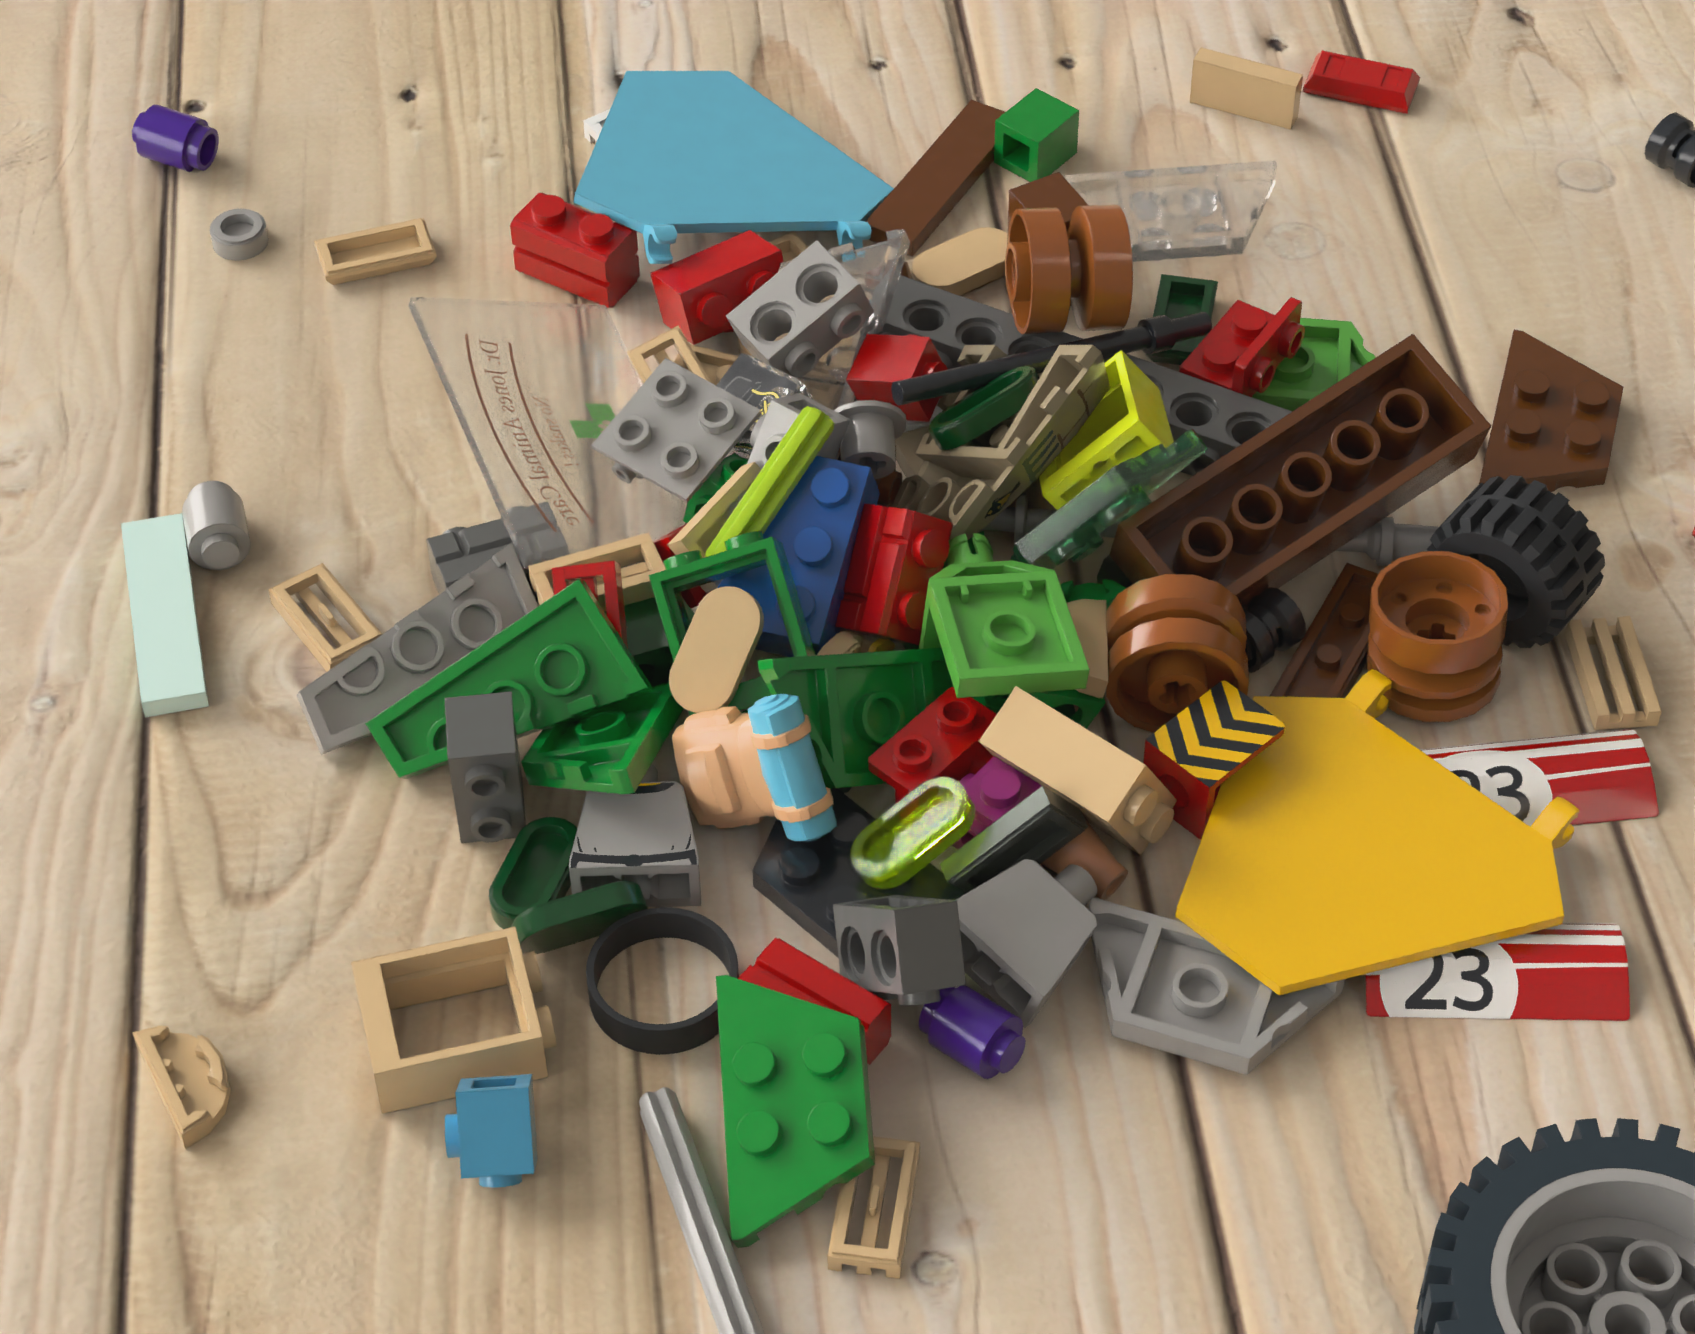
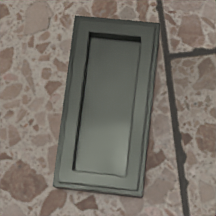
(1028, 831)

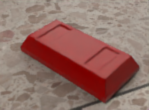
(1362, 81)

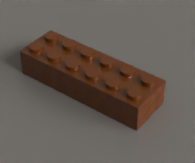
(1309, 479)

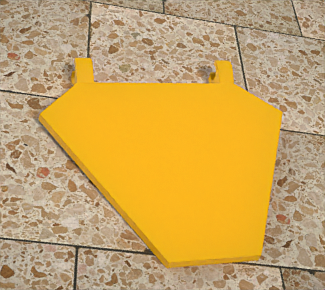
(1362, 852)

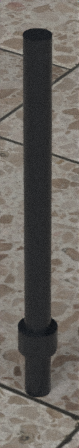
(1150, 336)

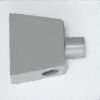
(1025, 933)

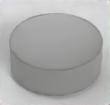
(239, 234)

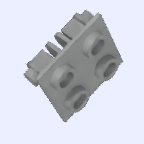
(675, 430)

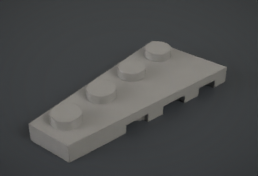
(416, 650)

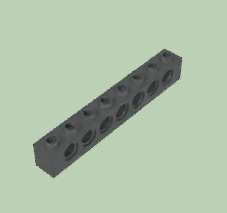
(951, 321)

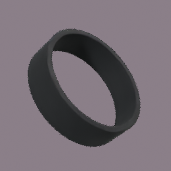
(643, 926)

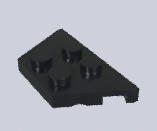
(815, 874)

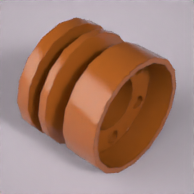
(1437, 634)

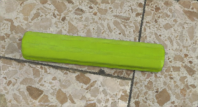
(777, 477)

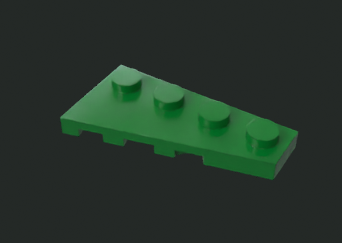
(554, 662)

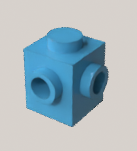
(493, 1129)

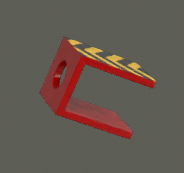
(1206, 748)

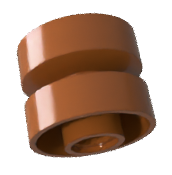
(1080, 268)

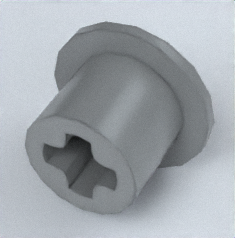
(872, 435)

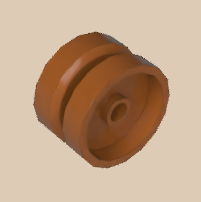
(1171, 645)

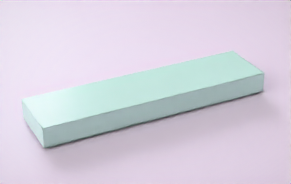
(164, 616)

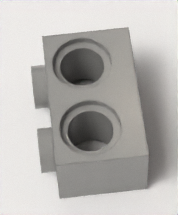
(792, 306)

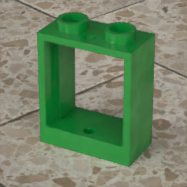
(742, 554)

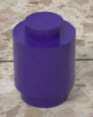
(175, 138)
(973, 1031)

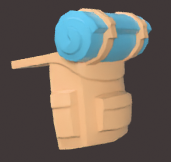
(754, 767)

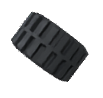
(1533, 547)

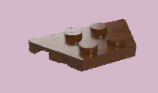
(1551, 419)

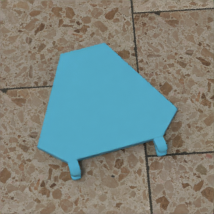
(719, 160)

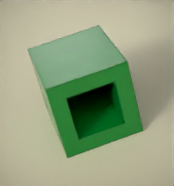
(1036, 136)

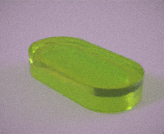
(913, 832)

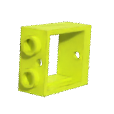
(1120, 428)

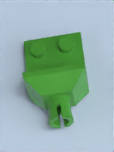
(1001, 624)

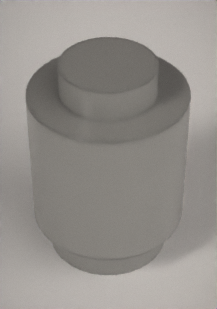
(215, 526)

